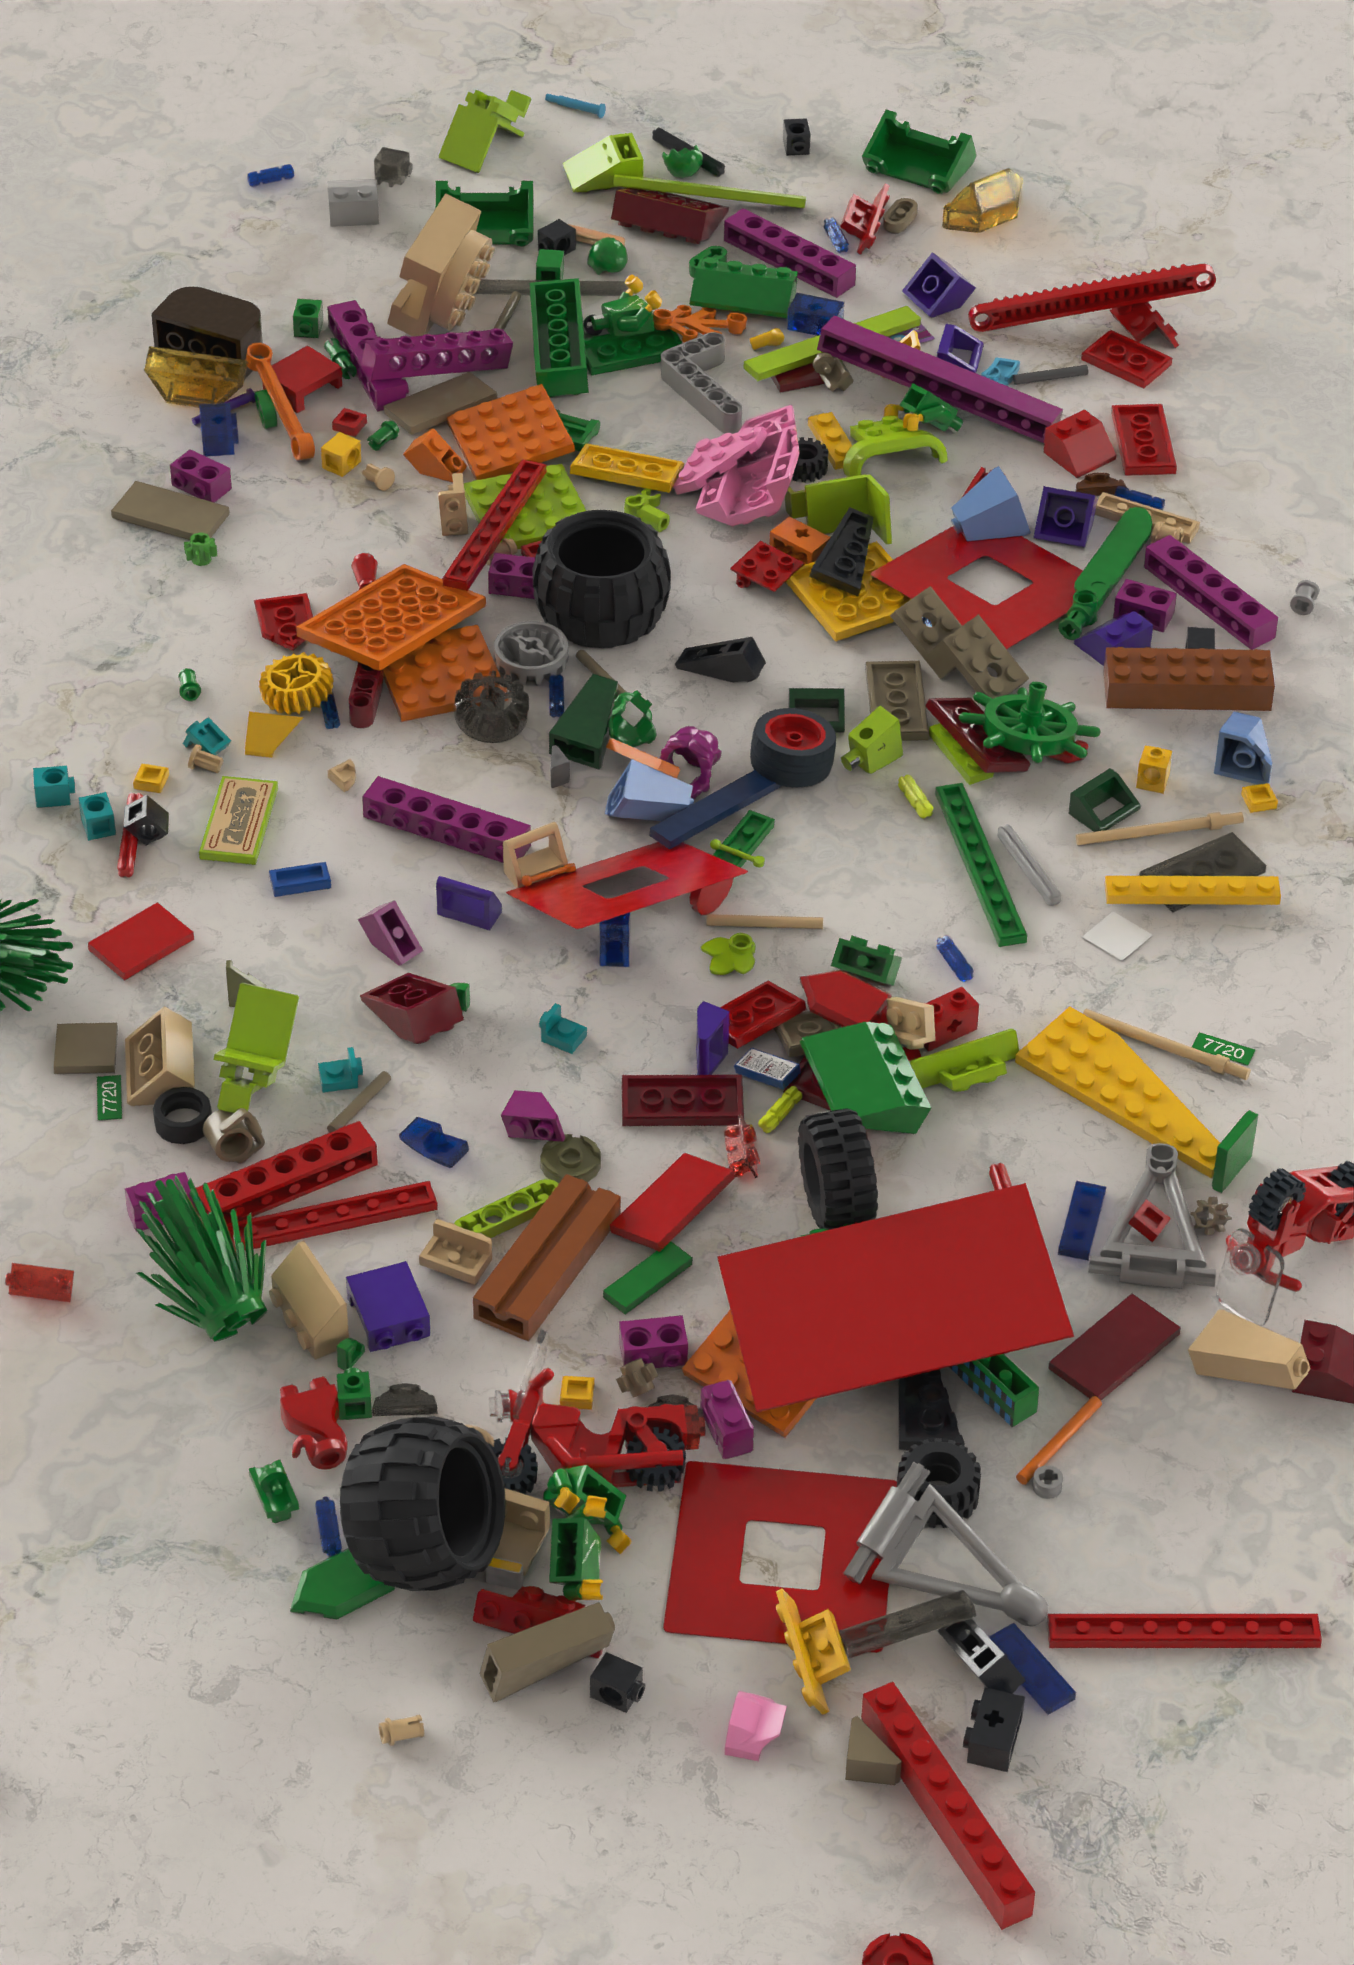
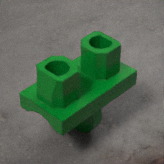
(274, 1491)

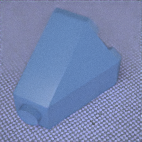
(990, 510)
(1243, 750)
(647, 794)

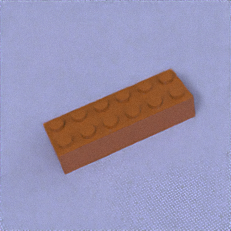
(1188, 679)

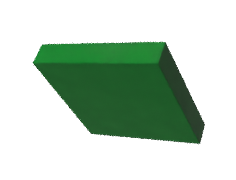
(1234, 1151)

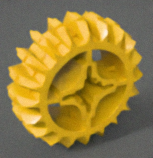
(296, 683)

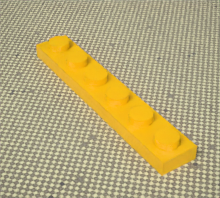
(1193, 890)

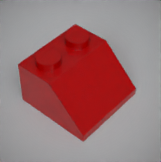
(1079, 444)

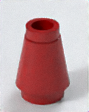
(364, 569)

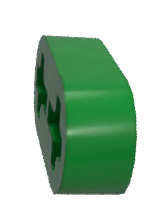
(717, 252)
(265, 409)

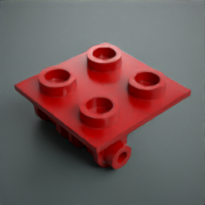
(765, 567)

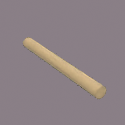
(765, 921)

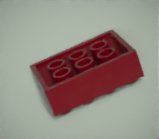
(667, 213)

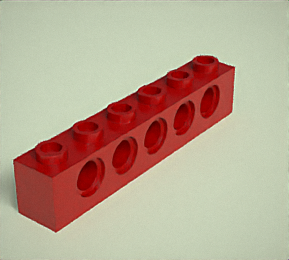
(293, 1172)

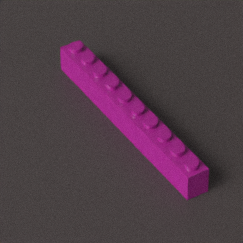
(943, 379)

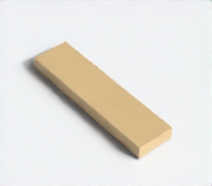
(1114, 508)

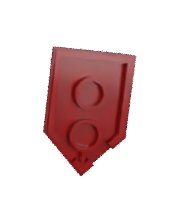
(281, 616)
(843, 998)

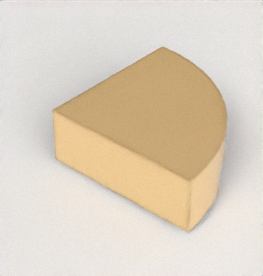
(343, 775)

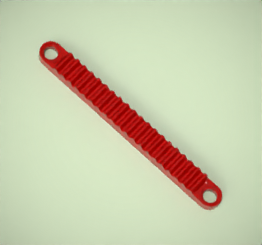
(1091, 297)

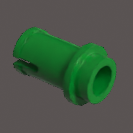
(388, 431)
(189, 688)

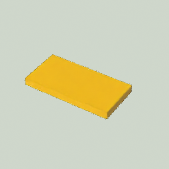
(626, 467)

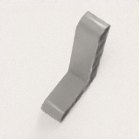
(684, 372)

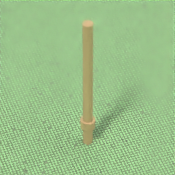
(1212, 821)
(1218, 1063)

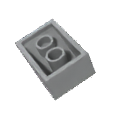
(353, 202)

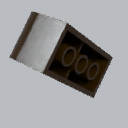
(207, 324)

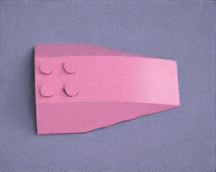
(758, 480)

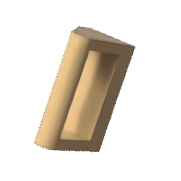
(537, 862)

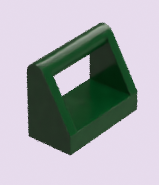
(820, 699)
(1096, 792)

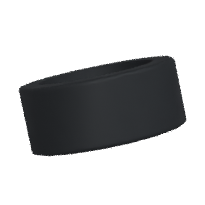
(178, 1099)

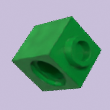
(308, 318)

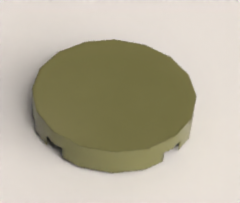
(573, 1157)

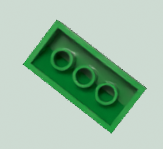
(743, 287)

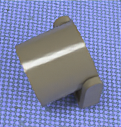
(230, 1136)

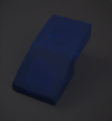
(430, 1141)

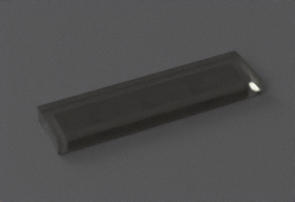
(907, 1623)

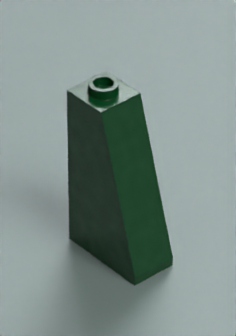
(584, 725)

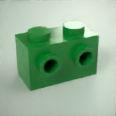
(866, 961)

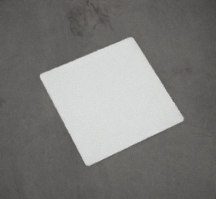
(1117, 936)

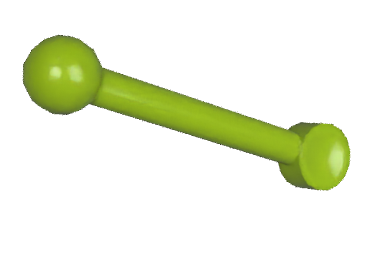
(758, 861)

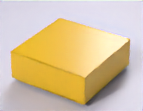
(151, 778)
(1259, 797)
(577, 1392)

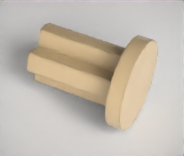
(382, 477)
(204, 760)

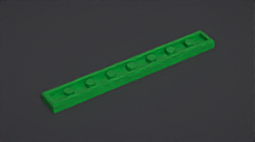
(981, 865)

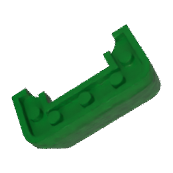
(917, 155)
(504, 216)

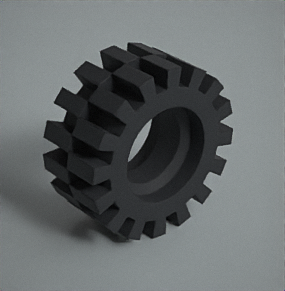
(811, 460)

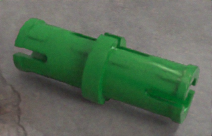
(341, 357)

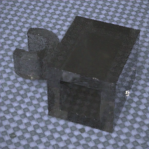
(392, 166)

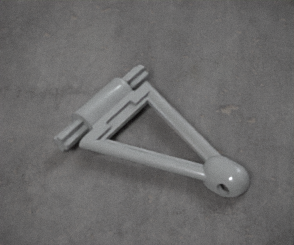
(1150, 1263)
(898, 1526)

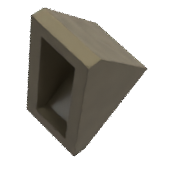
(869, 1757)

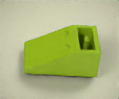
(600, 162)

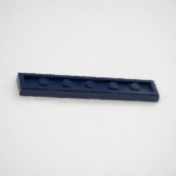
(712, 809)

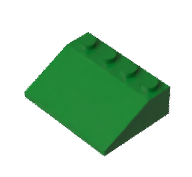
(870, 1074)

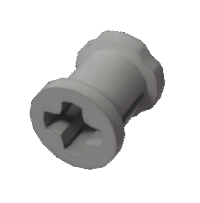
(1303, 601)

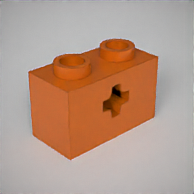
(798, 540)

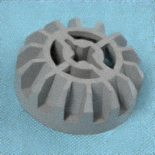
(535, 646)

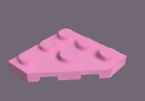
(717, 456)

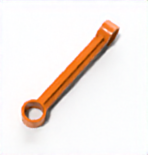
(301, 443)

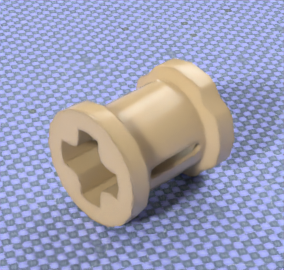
(1161, 531)

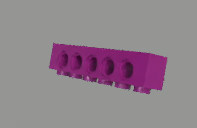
(789, 250)
(352, 330)
(436, 354)
(1211, 592)
(441, 819)

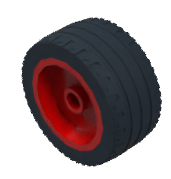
(793, 747)

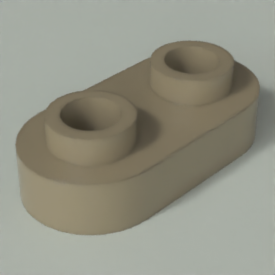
(900, 215)

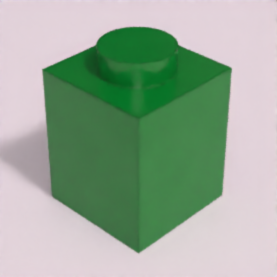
(550, 265)

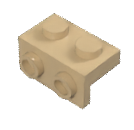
(457, 1252)

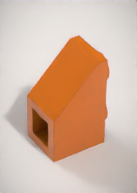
(434, 456)

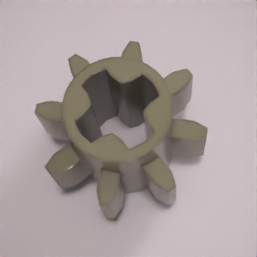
(1219, 1213)
(637, 1377)

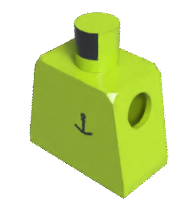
(874, 742)

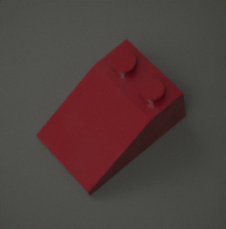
(415, 1007)
(1330, 1362)

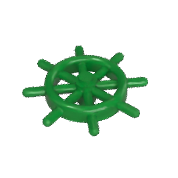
(1030, 723)

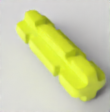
(915, 796)
(780, 1109)

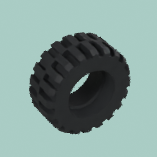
(837, 1168)

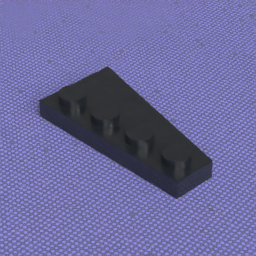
(845, 554)
(925, 1411)

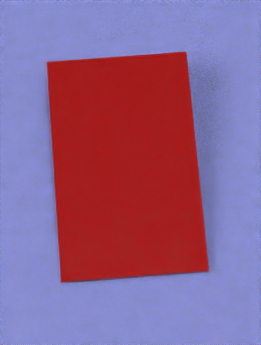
(893, 1297)

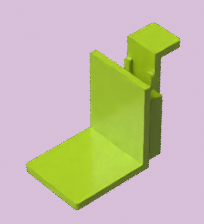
(476, 125)
(829, 500)
(257, 1041)

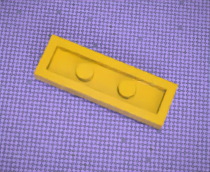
(829, 432)

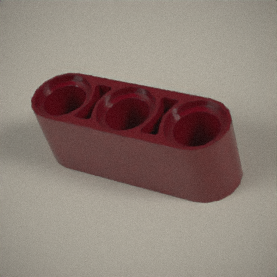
(365, 696)

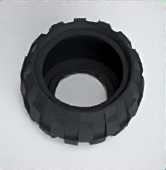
(601, 578)
(422, 1503)

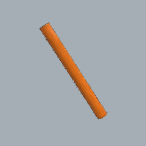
(1059, 1439)

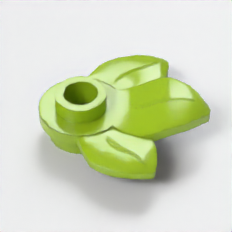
(730, 954)

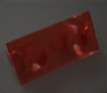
(741, 1138)
(40, 1282)

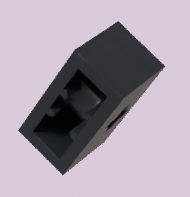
(995, 1729)

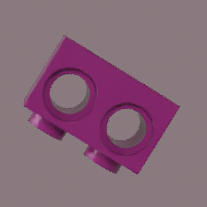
(200, 476)
(511, 576)
(1148, 601)
(655, 1341)

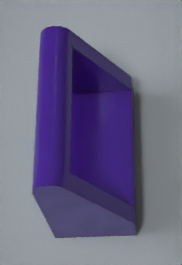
(959, 339)
(467, 903)
(711, 1037)

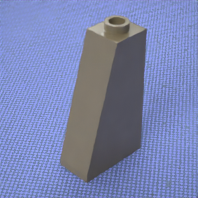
(544, 1650)

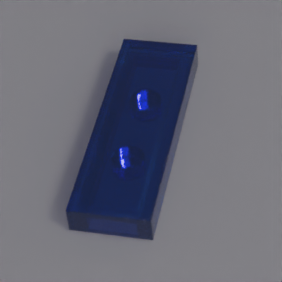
(1082, 1220)
(1041, 1678)

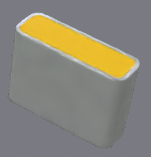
(505, 1573)

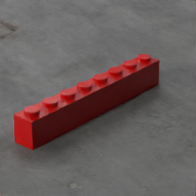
(949, 1807)

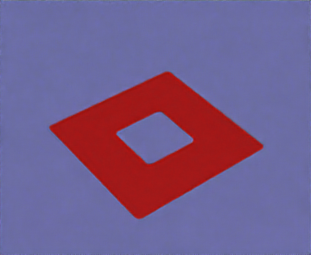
(1011, 619)
(578, 907)
(709, 1544)

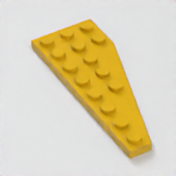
(1116, 1082)

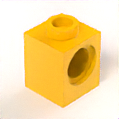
(341, 454)
(1154, 769)

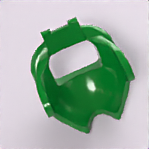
(624, 732)

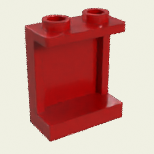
(305, 373)

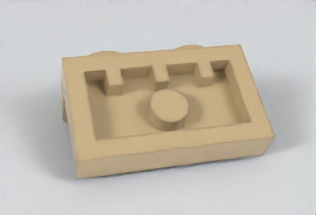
(453, 508)
(911, 1021)

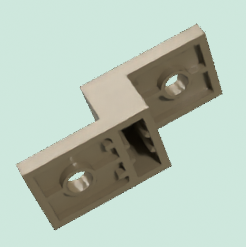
(954, 646)

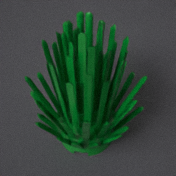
(21, 960)
(205, 1261)

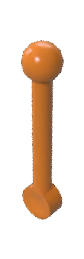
(527, 880)

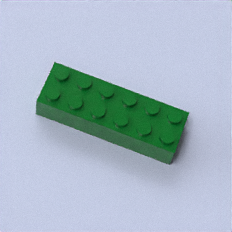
(559, 337)

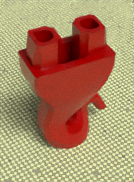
(313, 1419)

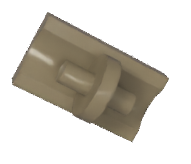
(832, 371)

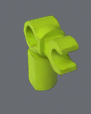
(644, 507)

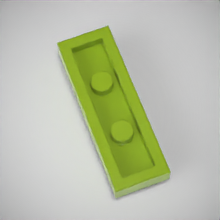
(957, 755)

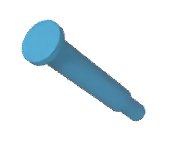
(577, 104)

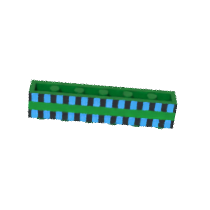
(1001, 1387)

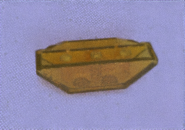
(985, 203)
(194, 377)

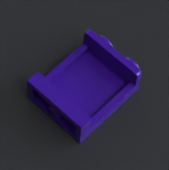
(389, 1306)

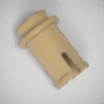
(507, 546)
(401, 1729)

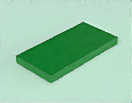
(613, 353)

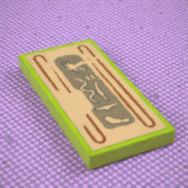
(238, 820)

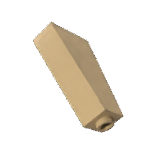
(1248, 1353)

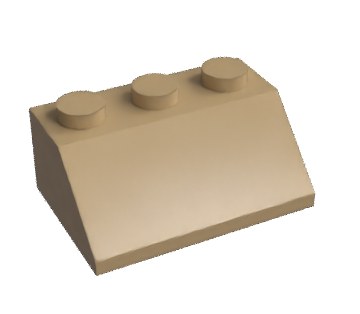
(159, 1057)
(309, 1302)

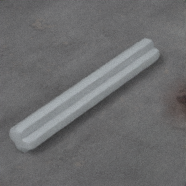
(1029, 865)

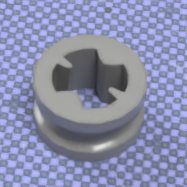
(1045, 1490)

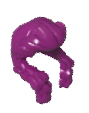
(698, 749)

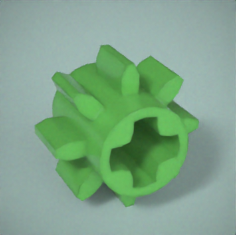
(200, 549)

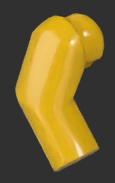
(771, 338)

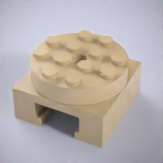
(442, 270)

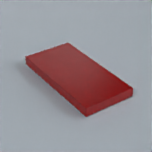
(1143, 439)
(672, 1201)

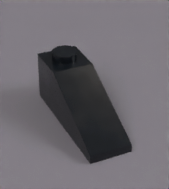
(725, 660)
(982, 1656)

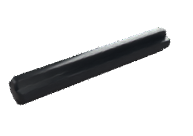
(670, 141)

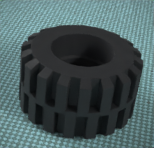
(946, 1464)

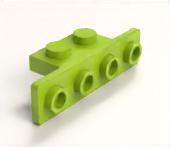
(968, 1063)

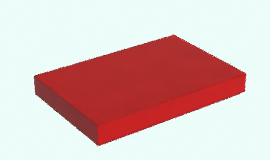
(1126, 358)
(140, 941)
(760, 1012)

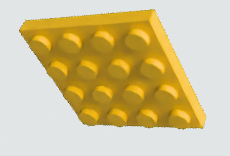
(843, 612)

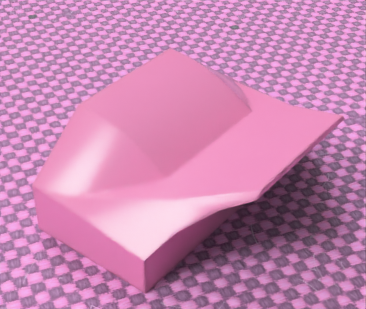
(753, 1725)

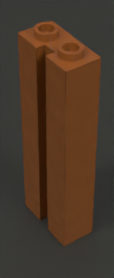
(546, 1258)

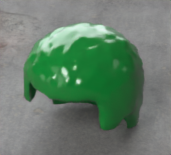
(683, 163)
(607, 256)

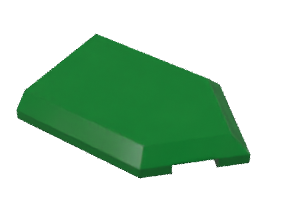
(336, 1587)

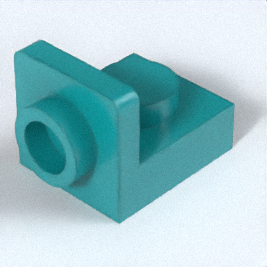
(207, 735)
(561, 1031)
(341, 1073)

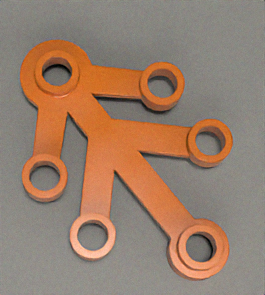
(697, 322)

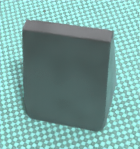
(559, 768)

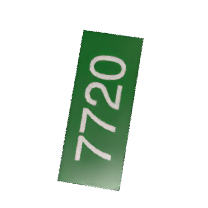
(1225, 1048)
(109, 1097)

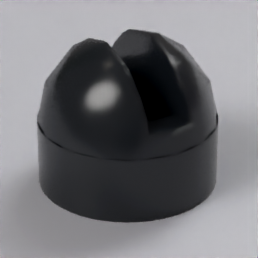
(589, 329)

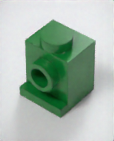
(354, 1387)

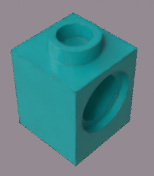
(53, 786)
(97, 816)

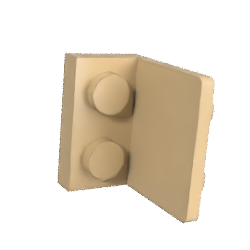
(524, 1528)

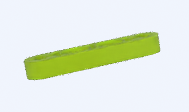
(504, 1210)

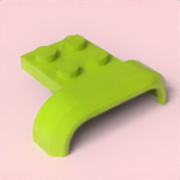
(884, 438)

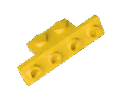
(816, 1648)

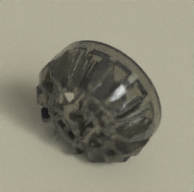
(490, 720)

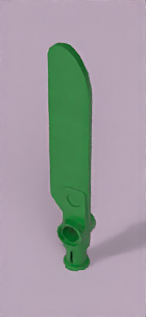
(1106, 570)

